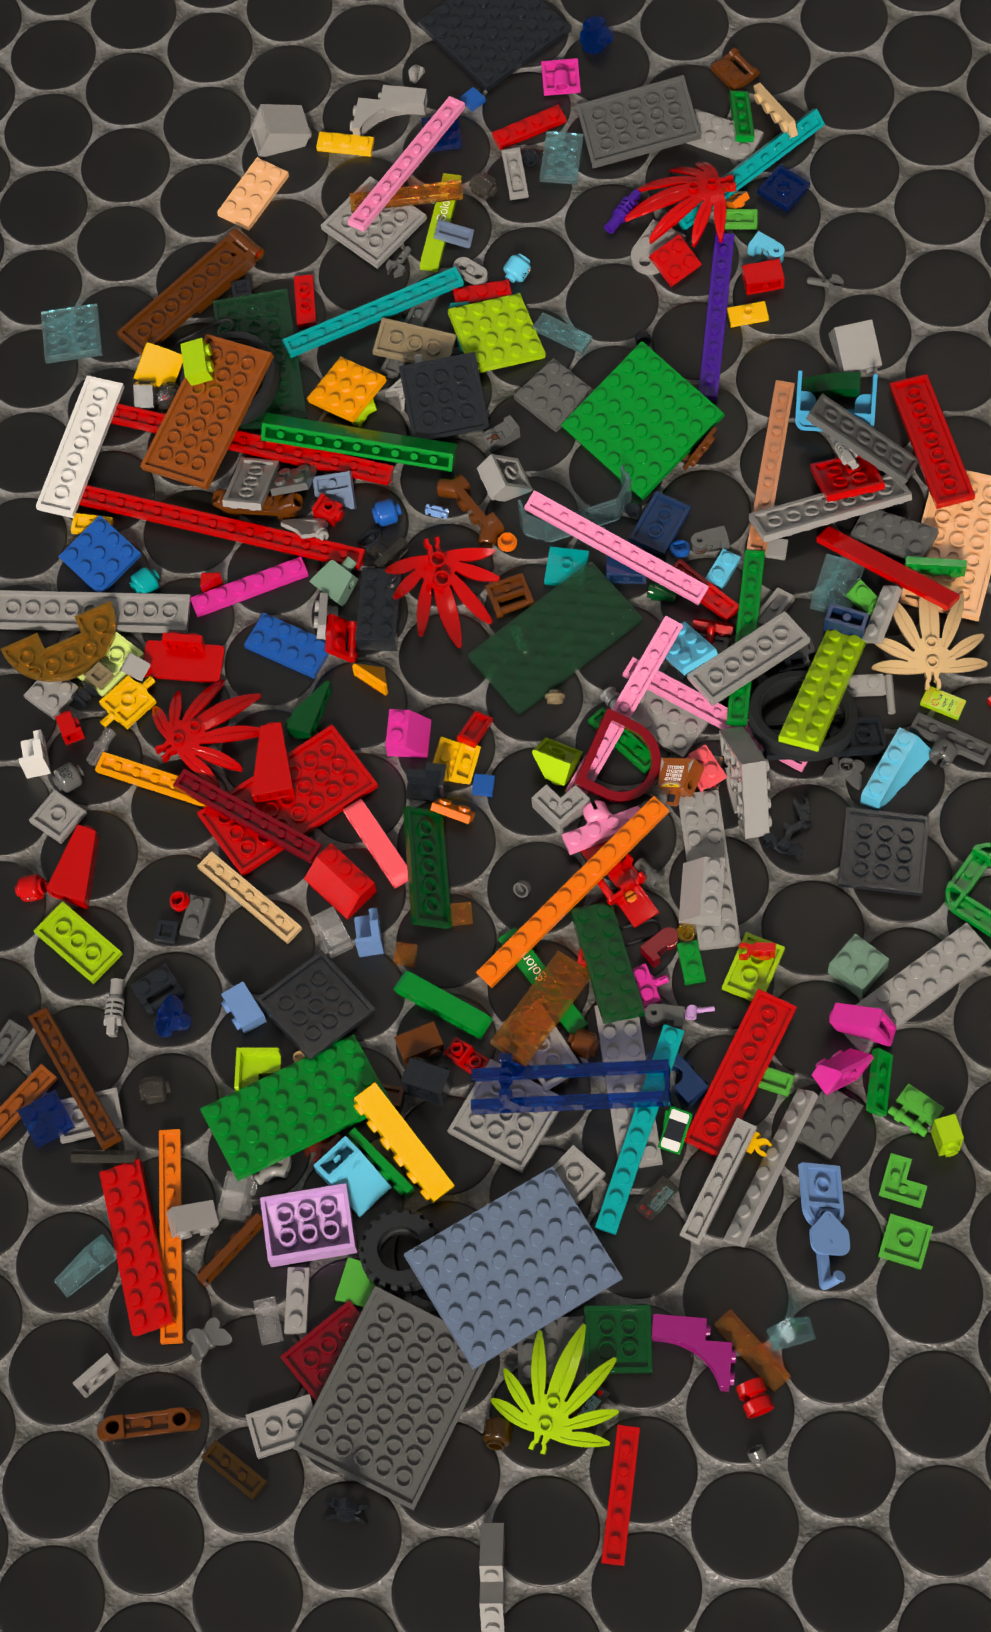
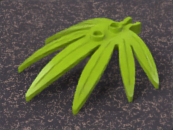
(550, 1410)

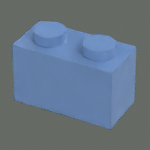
(243, 1008)

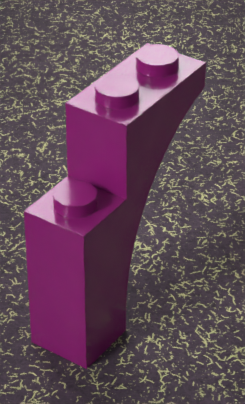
(692, 1335)

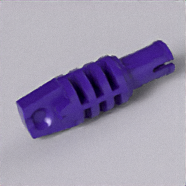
(625, 206)

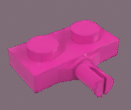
(648, 985)

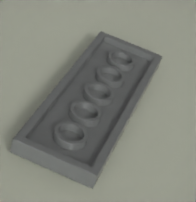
(862, 439)

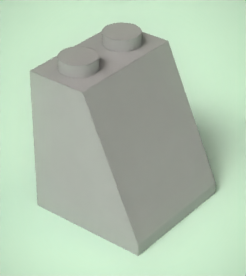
(279, 129)
(856, 347)

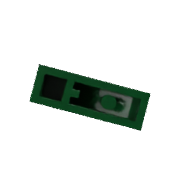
(307, 715)

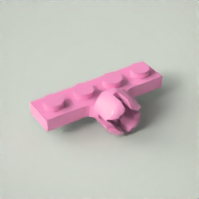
(599, 828)

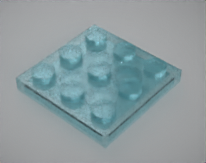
(71, 333)

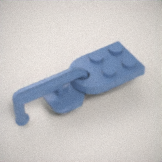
(824, 1211)

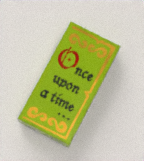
(943, 703)

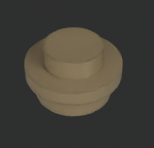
(554, 697)

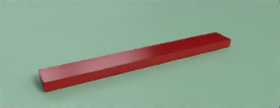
(888, 568)

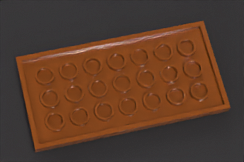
(207, 415)

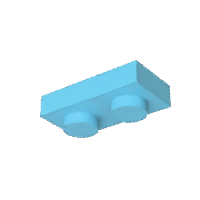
(723, 569)

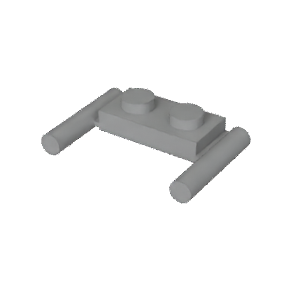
(872, 686)

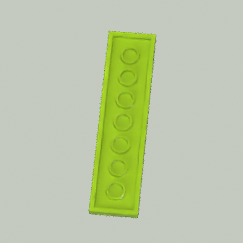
(822, 690)

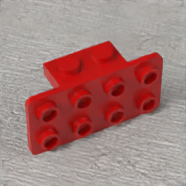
(184, 658)

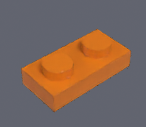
(460, 813)

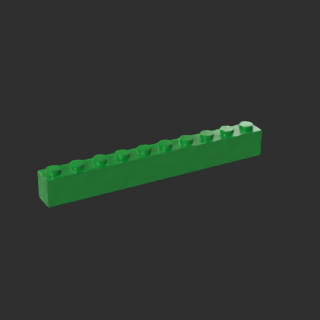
(359, 442)

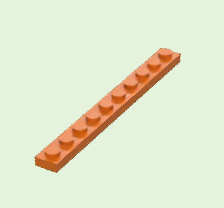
(171, 1248)

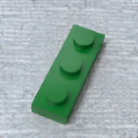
(937, 566)
(879, 1082)

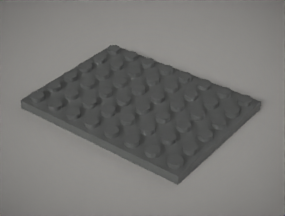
(390, 1400)

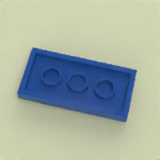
(287, 645)

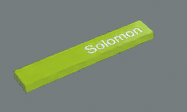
(433, 247)

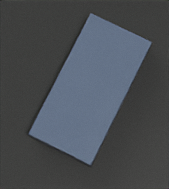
(453, 233)

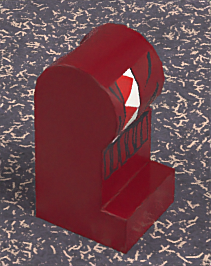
(658, 945)

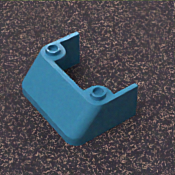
(805, 400)

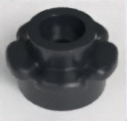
(530, 157)

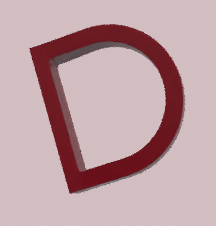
(628, 724)

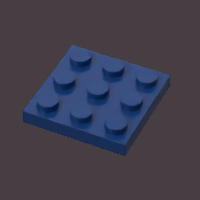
(100, 555)

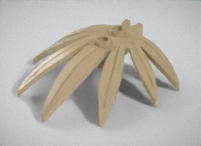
(930, 652)

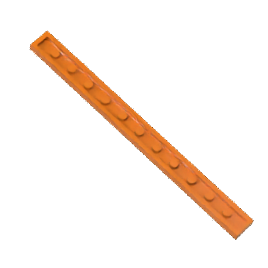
(572, 892)

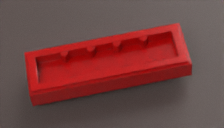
(305, 301)

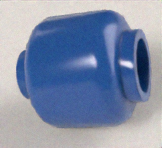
(386, 512)

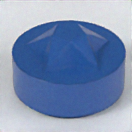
(680, 548)

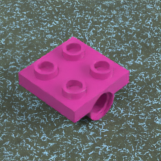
(560, 77)

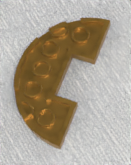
(69, 657)

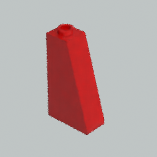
(272, 768)
(76, 868)

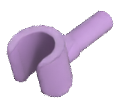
(692, 1010)

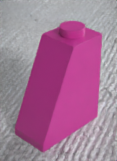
(863, 1022)

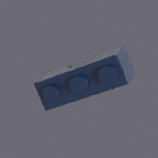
(692, 1086)

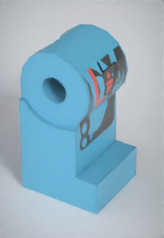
(766, 247)

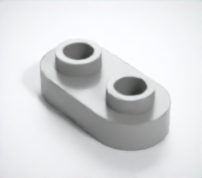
(471, 271)

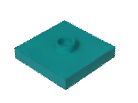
(563, 564)

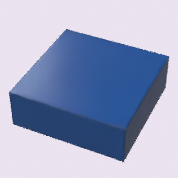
(472, 99)
(483, 785)

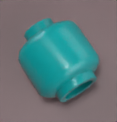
(144, 581)

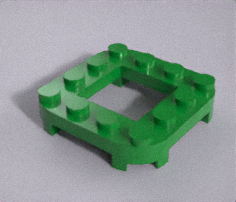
(963, 882)

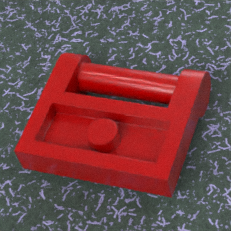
(336, 638)

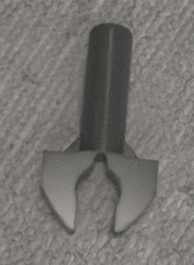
(398, 263)
(829, 284)

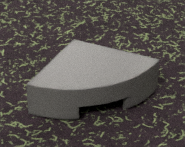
(416, 73)

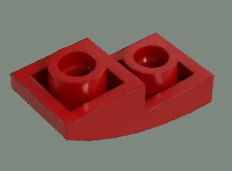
(465, 1056)

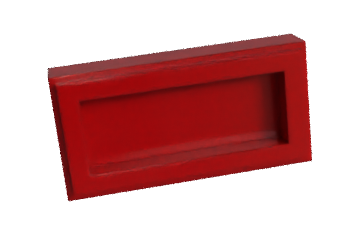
(474, 729)

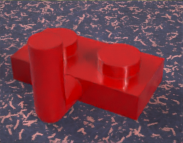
(710, 627)

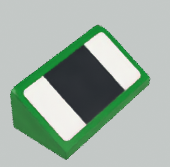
(675, 1130)

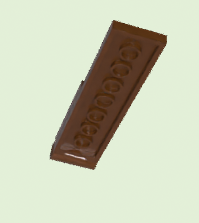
(192, 291)

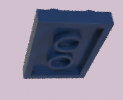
(660, 523)

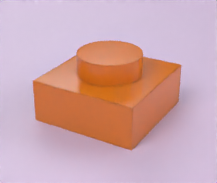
(737, 200)

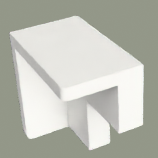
(35, 756)

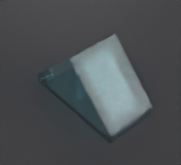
(790, 1333)

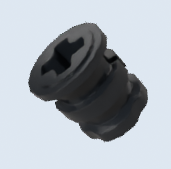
(84, 694)

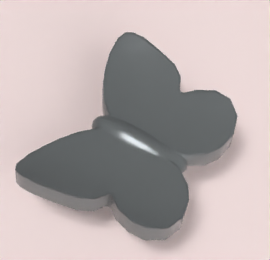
(846, 769)
(207, 1338)

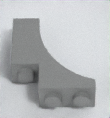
(390, 103)
(492, 1577)

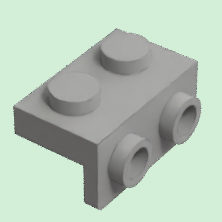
(323, 610)

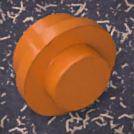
(507, 542)

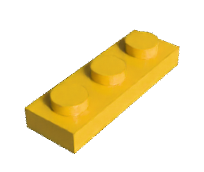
(345, 143)

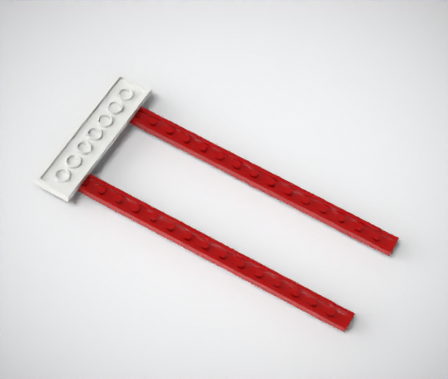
(83, 439)

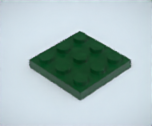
(621, 1334)

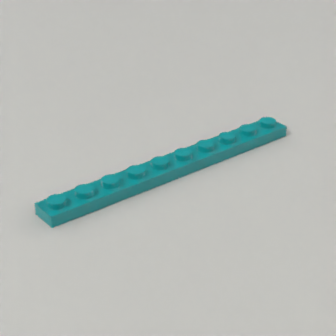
(765, 157)
(373, 312)
(637, 1137)

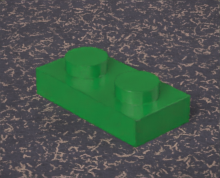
(691, 962)

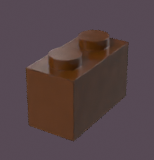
(420, 1043)

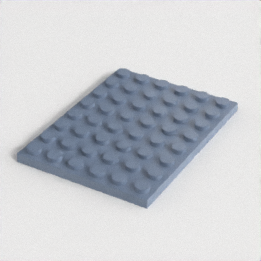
(512, 1267)

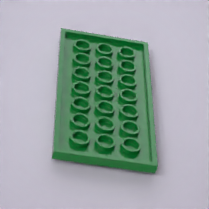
(291, 1108)

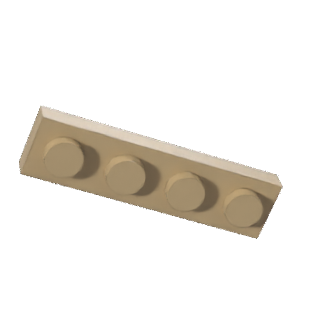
(777, 112)

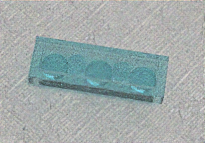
(562, 333)

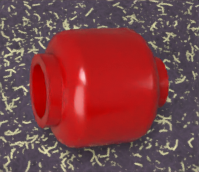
(31, 888)

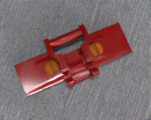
(628, 882)

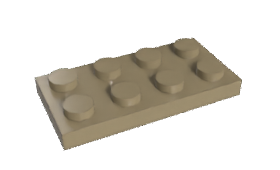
(404, 340)

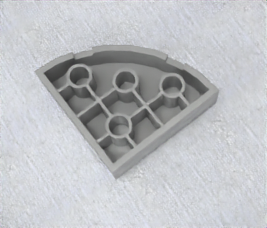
(746, 781)

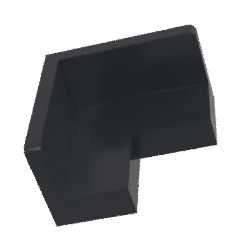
(428, 783)

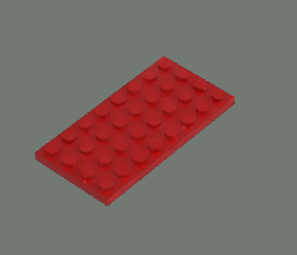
(325, 782)

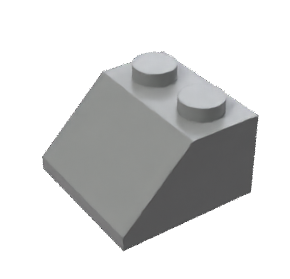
(503, 477)

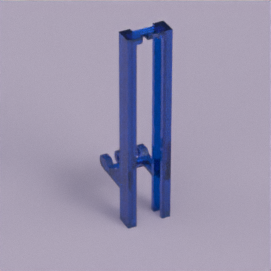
(512, 1071)

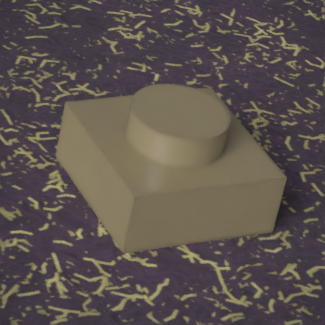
(99, 675)

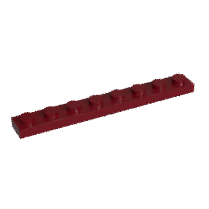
(247, 816)

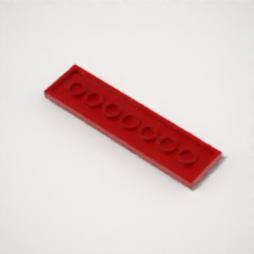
(932, 441)
(740, 1072)
(137, 1248)

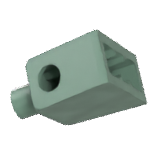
(336, 580)

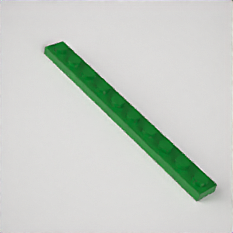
(746, 624)

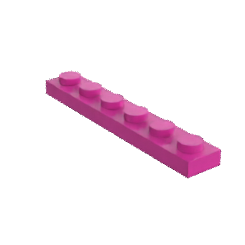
(249, 587)

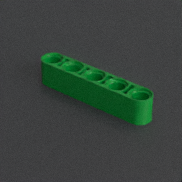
(443, 1004)

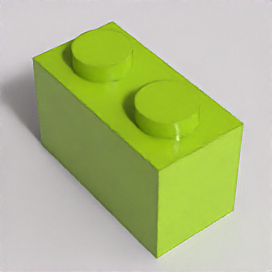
(197, 361)
(947, 1135)

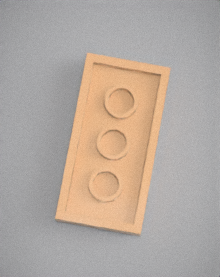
(253, 194)

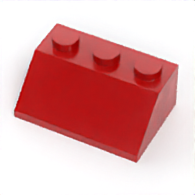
(340, 881)

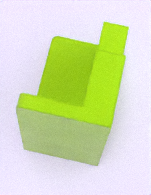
(255, 1062)

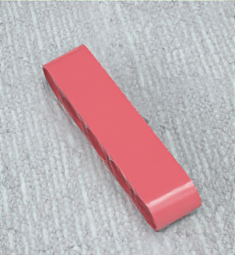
(377, 843)

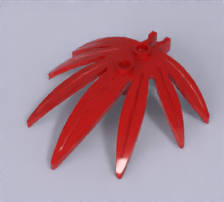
(701, 186)
(438, 573)
(186, 735)

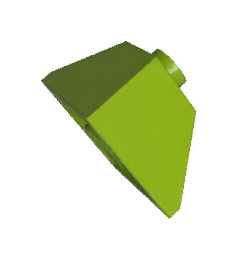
(556, 760)

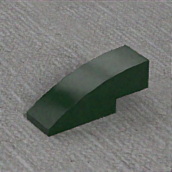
(833, 385)

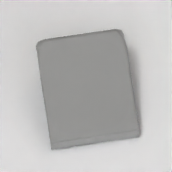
(135, 667)

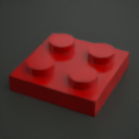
(675, 260)

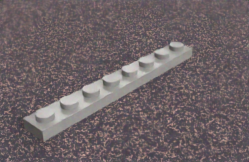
(770, 1167)

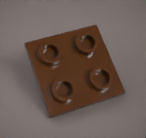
(702, 447)

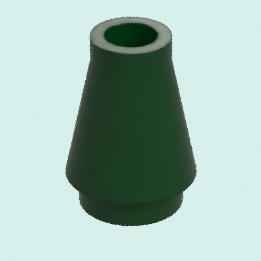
(657, 592)

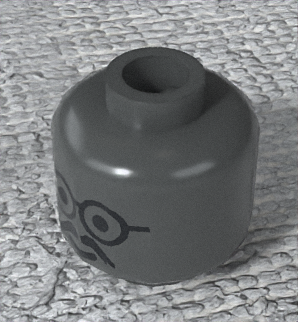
(68, 777)

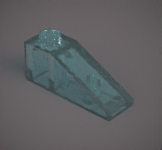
(86, 1265)

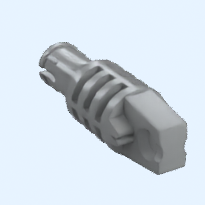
(846, 455)
(114, 1008)

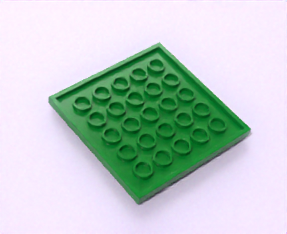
(643, 419)

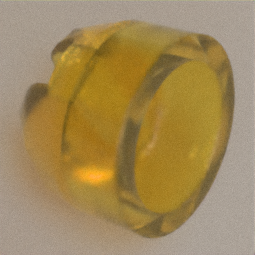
(686, 932)

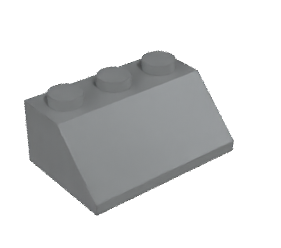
(702, 891)

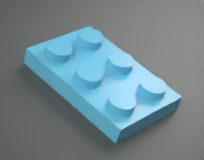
(690, 650)

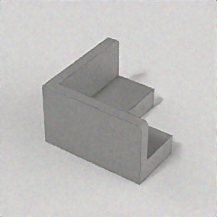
(560, 811)

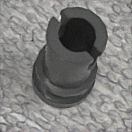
(652, 875)

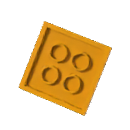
(346, 389)

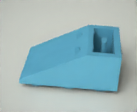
(348, 1165)

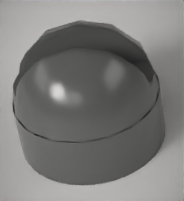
(522, 888)
(756, 1453)

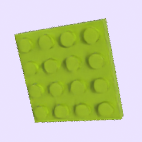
(497, 332)

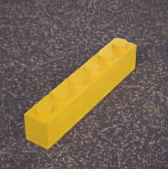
(403, 1142)

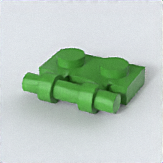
(920, 1106)

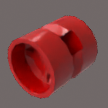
(754, 1396)

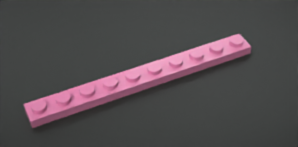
(406, 164)
(616, 547)
(634, 691)
(696, 704)

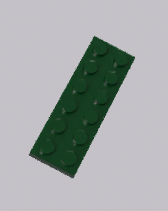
(427, 868)
(607, 963)

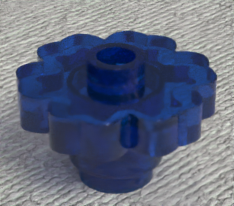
(595, 35)
(172, 1017)

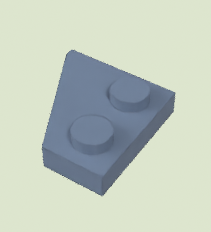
(336, 487)

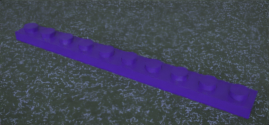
(716, 317)

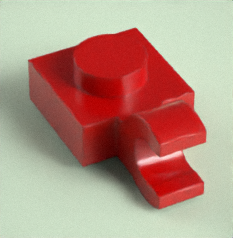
(760, 950)

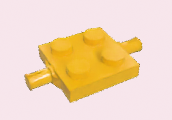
(127, 702)

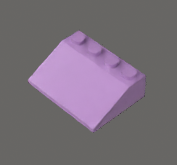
(308, 1225)

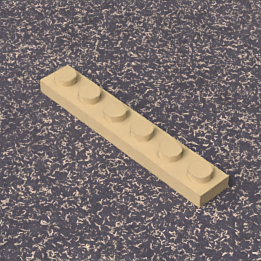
(249, 897)

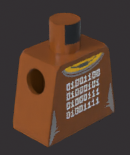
(679, 778)

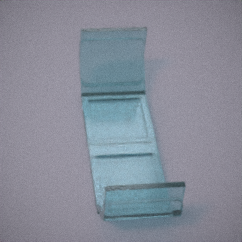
(598, 514)

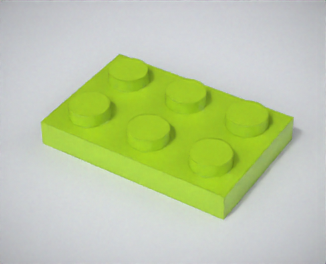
(752, 974)

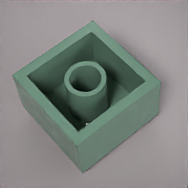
(858, 965)

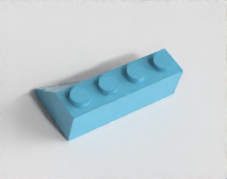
(899, 763)

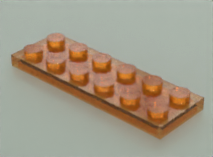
(541, 1008)

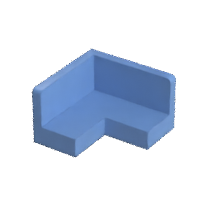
(368, 934)

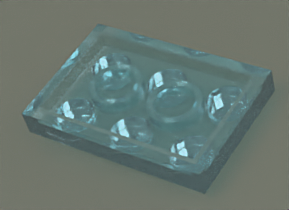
(561, 157)
(834, 582)

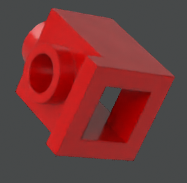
(328, 509)
(69, 727)

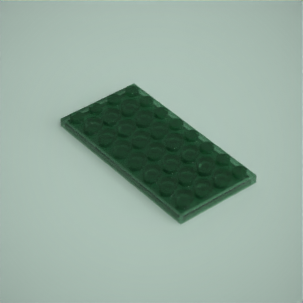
(269, 319)
(554, 637)

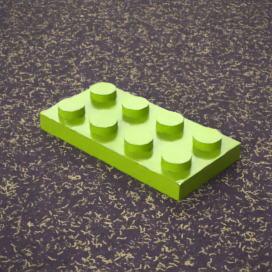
(78, 942)

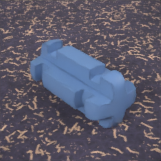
(436, 511)

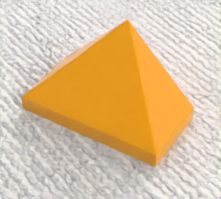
(372, 675)

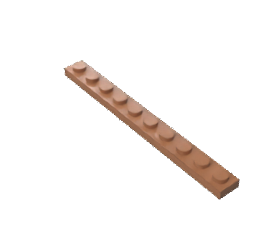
(772, 456)

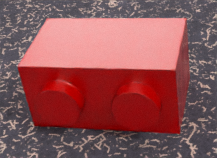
(763, 276)

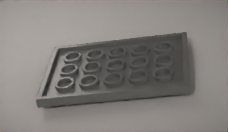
(638, 121)

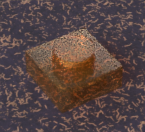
(461, 913)
(405, 954)

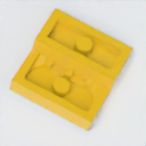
(158, 365)
(459, 759)

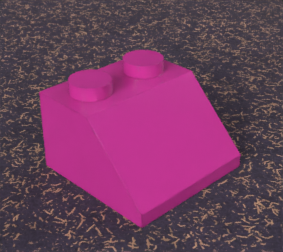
(407, 734)
(841, 1069)

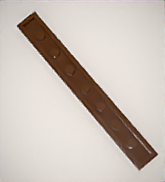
(75, 1078)

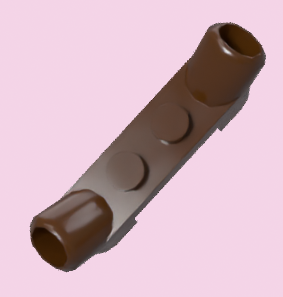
(282, 506)
(489, 525)
(148, 1423)

